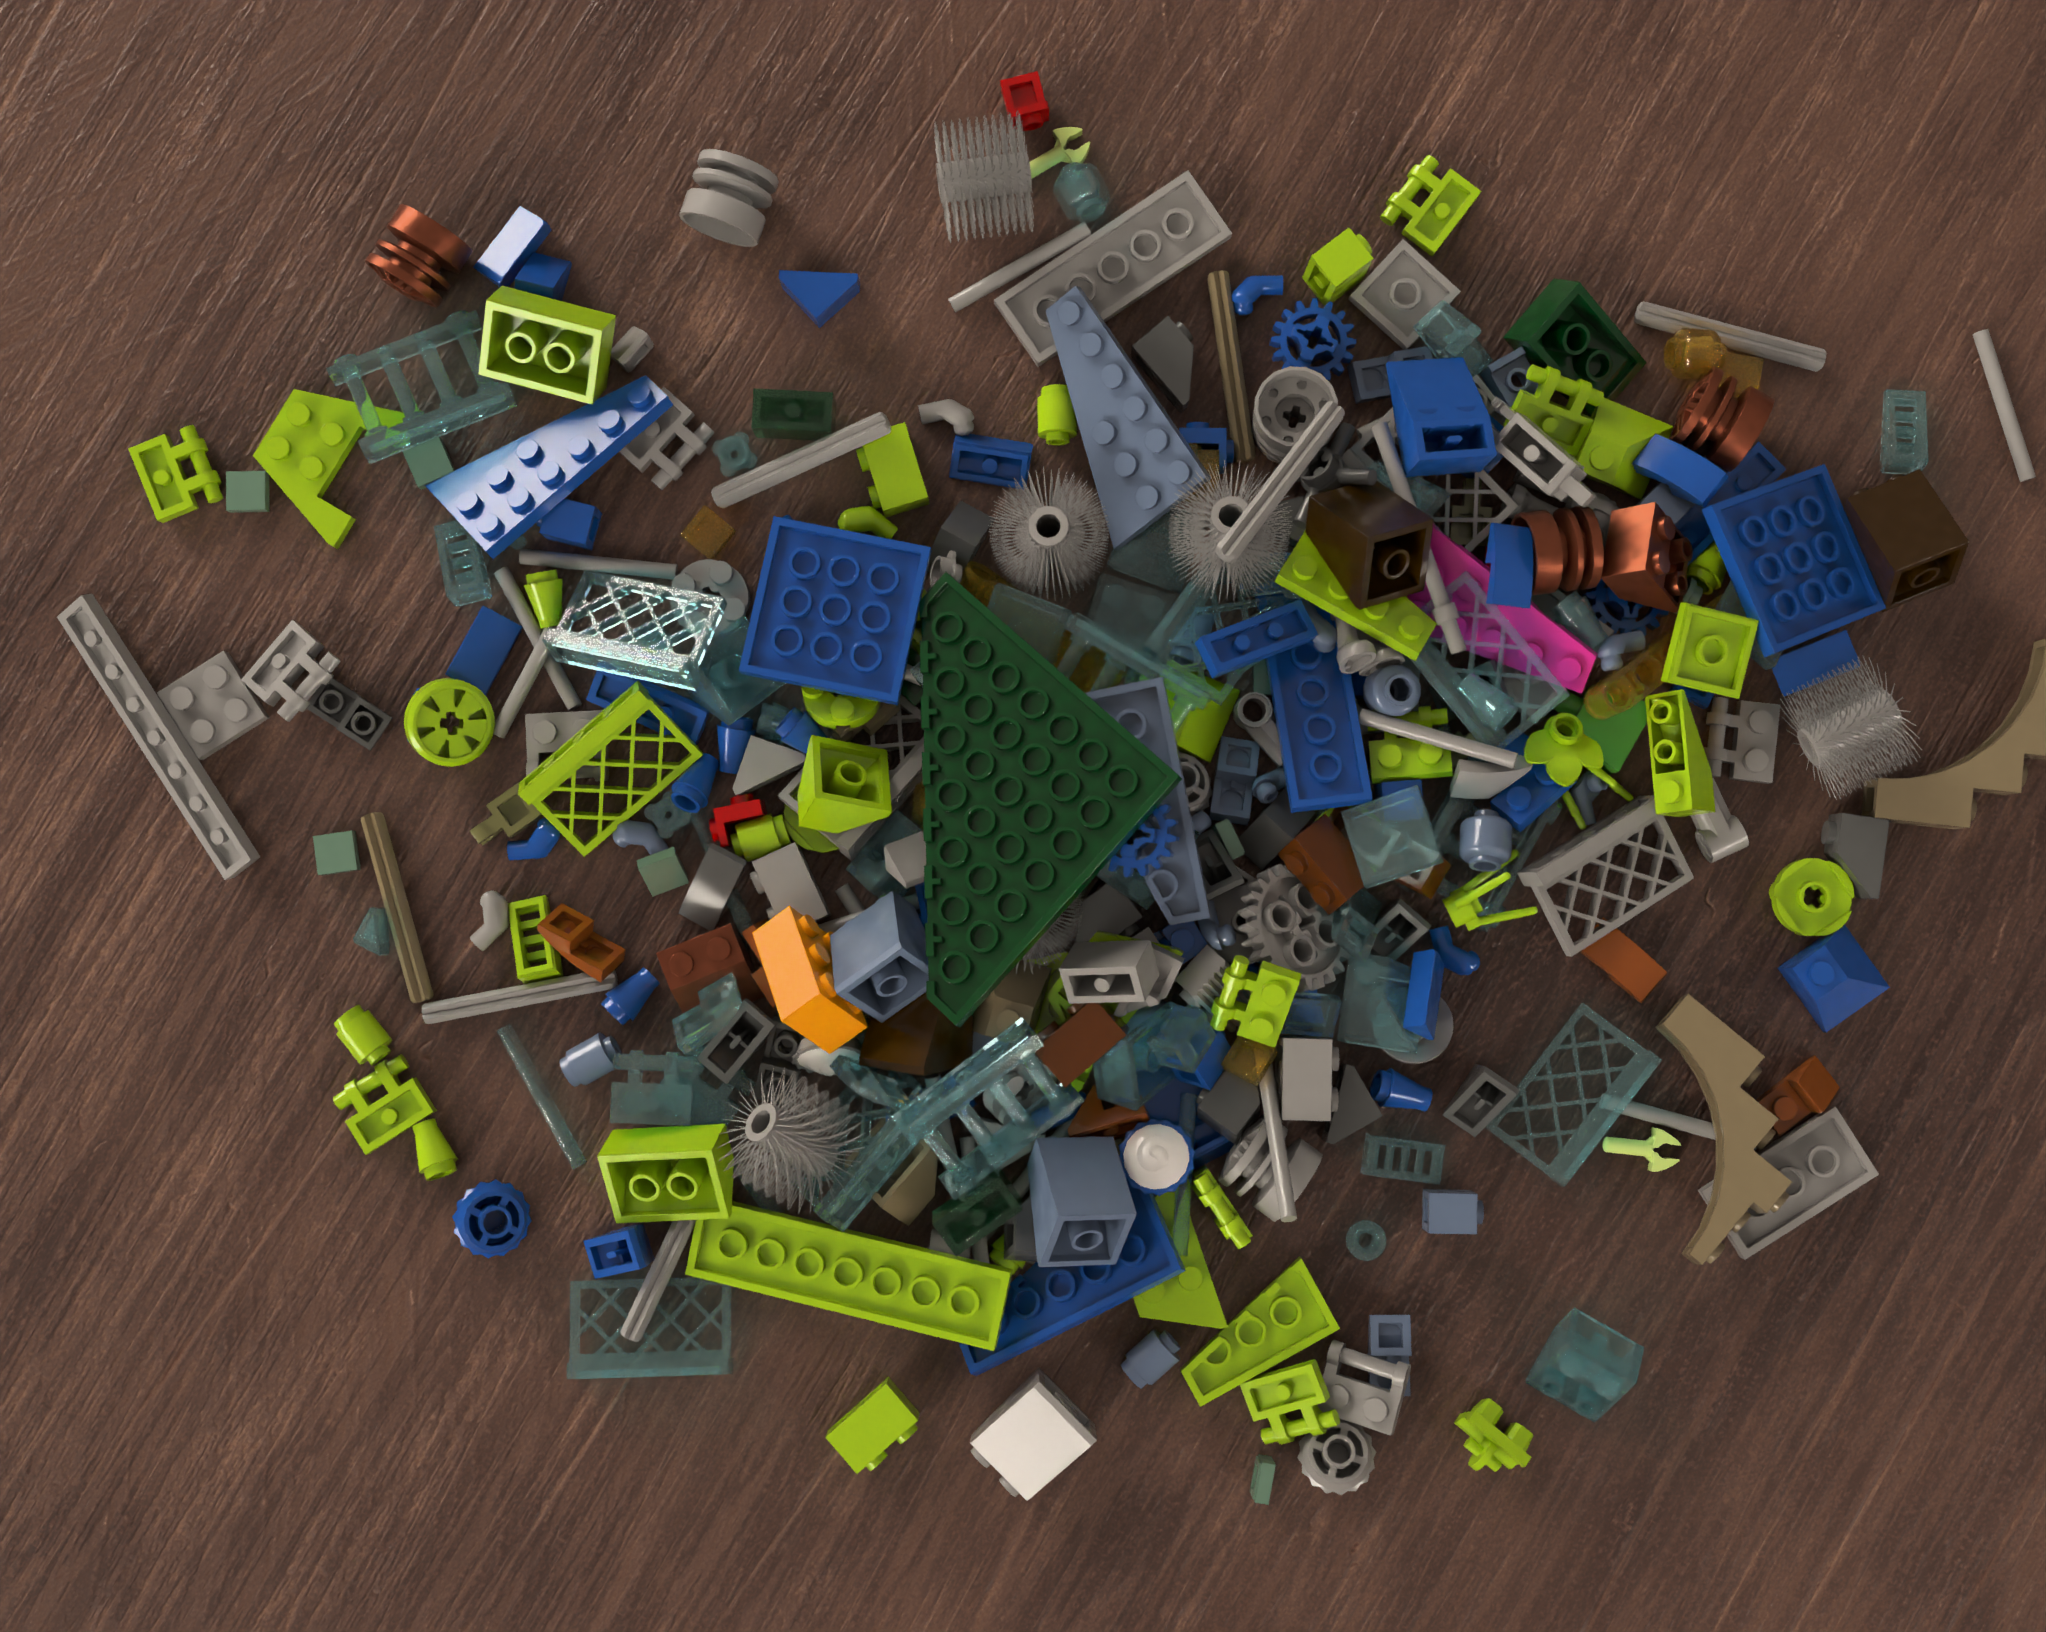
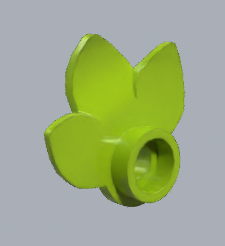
(1563, 754)

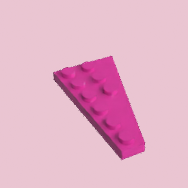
(1554, 644)

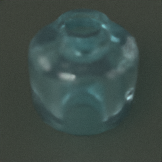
(1081, 192)

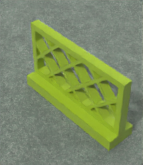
(585, 745)

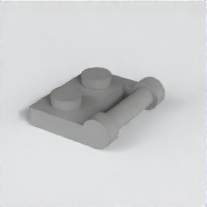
(550, 731)
(1359, 1400)

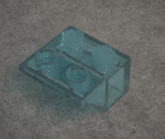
(1586, 1365)

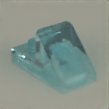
(1453, 336)

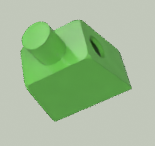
(1614, 734)

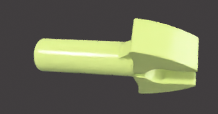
(1059, 152)
(1644, 1148)

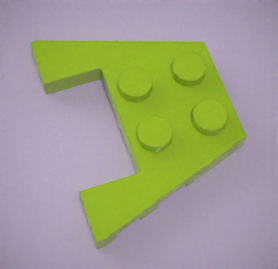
(308, 450)

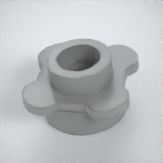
(945, 564)

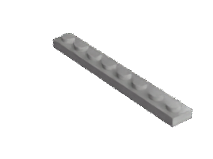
(158, 736)

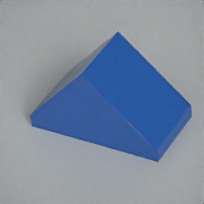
(544, 276)
(820, 292)
(619, 1251)

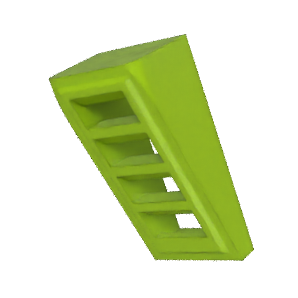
(525, 972)

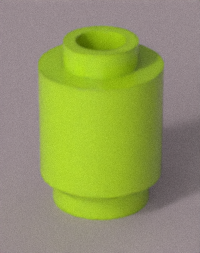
(1056, 415)
(760, 836)
(363, 1035)

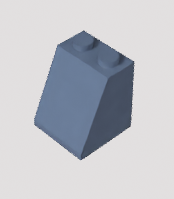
(881, 957)
(1078, 1201)

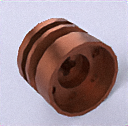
(418, 256)
(1722, 419)
(1565, 548)

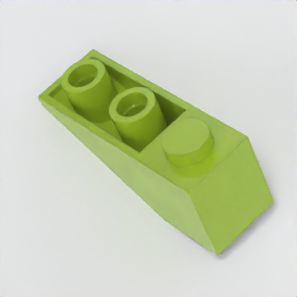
(1677, 757)

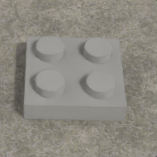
(1402, 293)
(212, 705)

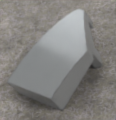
(1485, 779)
(1168, 967)

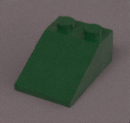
(1576, 337)

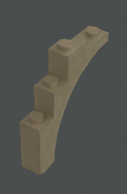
(1994, 767)
(1740, 1124)

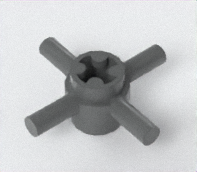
(1330, 472)

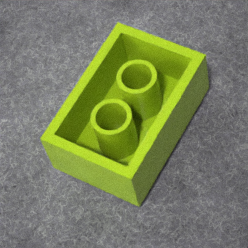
(546, 344)

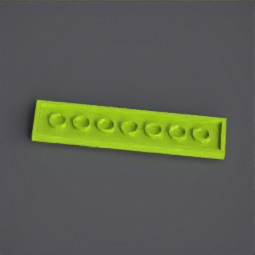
(852, 1274)

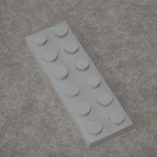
(1118, 261)

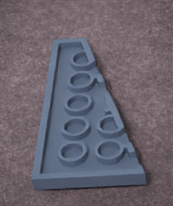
(1126, 432)
(1147, 715)

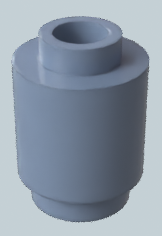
(589, 1059)
(1151, 1358)

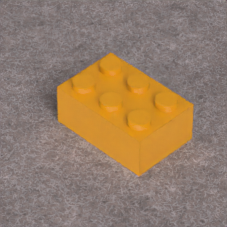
(802, 982)

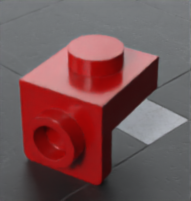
(1026, 96)
(741, 809)

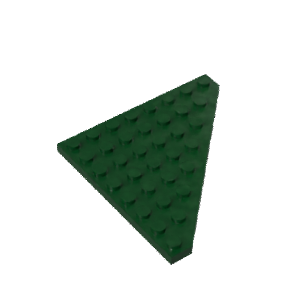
(1020, 795)

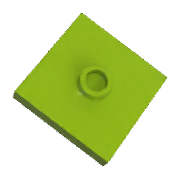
(1709, 650)

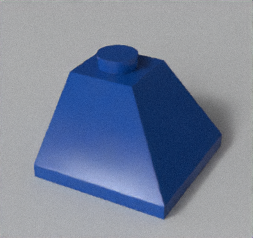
(1833, 978)

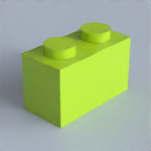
(1338, 266)
(894, 472)
(874, 1426)

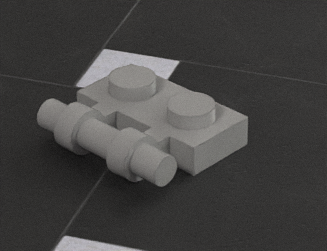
(655, 438)
(284, 663)
(1753, 739)

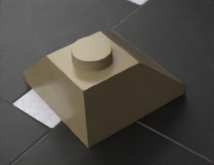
(1014, 998)
(911, 1183)

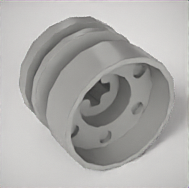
(729, 198)
(1283, 395)
(1253, 1162)

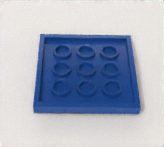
(1793, 559)
(835, 610)

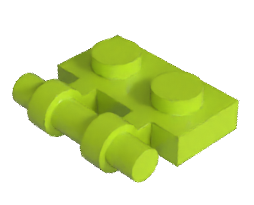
(1441, 210)
(1563, 424)
(164, 478)
(1410, 759)
(1267, 1005)
(391, 1114)
(1226, 1216)
(1285, 1391)

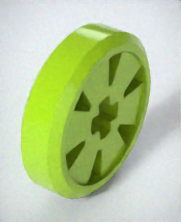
(466, 704)

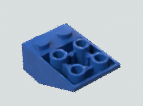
(1439, 417)

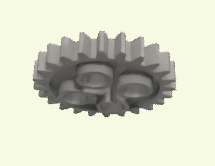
(1290, 929)

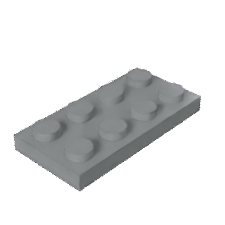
(1823, 1166)

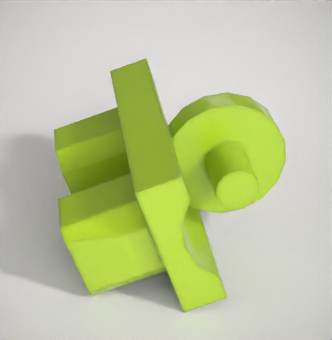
(1488, 1443)

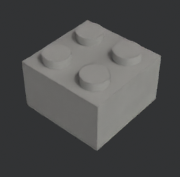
(1305, 1077)

